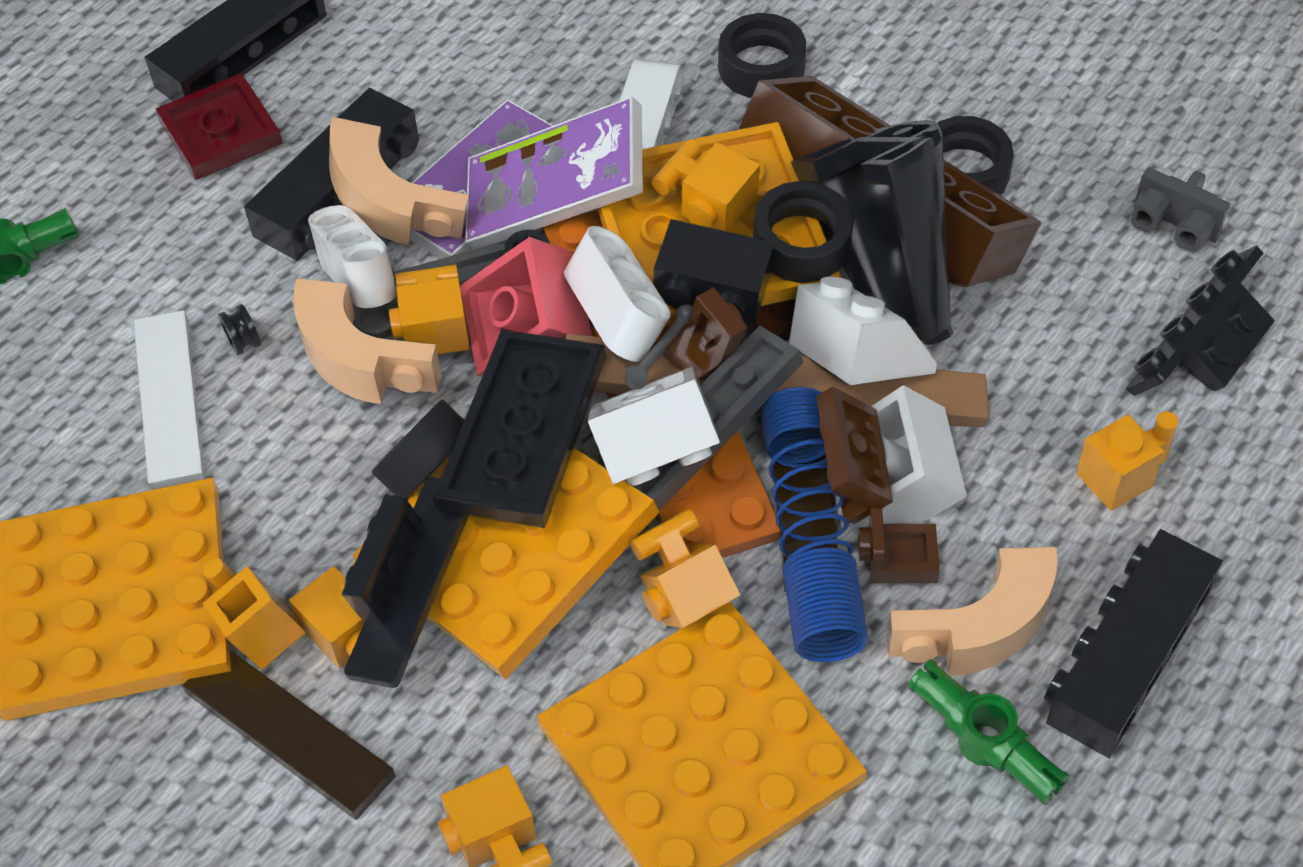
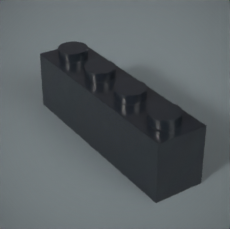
(229, 43)
(282, 208)
(1132, 642)

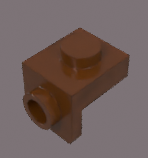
(710, 337)
(899, 551)

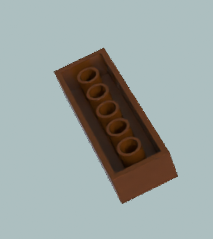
(983, 229)

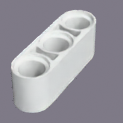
(654, 87)
(353, 255)
(616, 294)

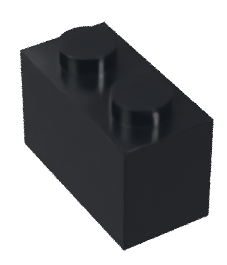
(703, 258)

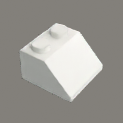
(855, 334)
(653, 427)
(918, 458)

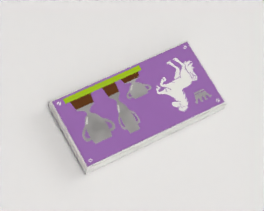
(451, 170)
(555, 173)

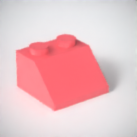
(524, 295)

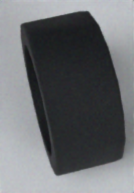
(760, 30)
(985, 138)
(812, 201)
(420, 451)

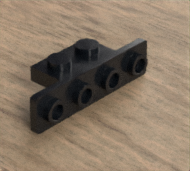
(1213, 332)
(398, 582)

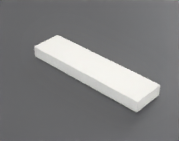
(168, 400)

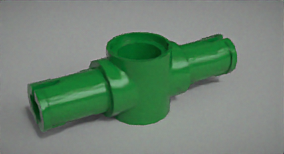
(23, 242)
(1004, 751)

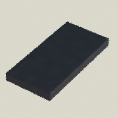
(521, 429)

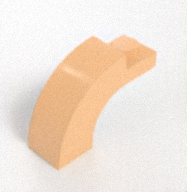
(381, 197)
(351, 359)
(988, 629)

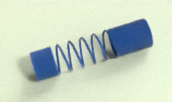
(823, 581)

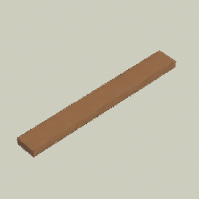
(959, 392)

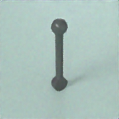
(637, 374)

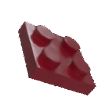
(219, 126)

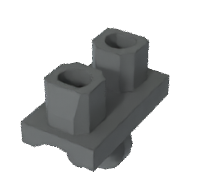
(1184, 204)

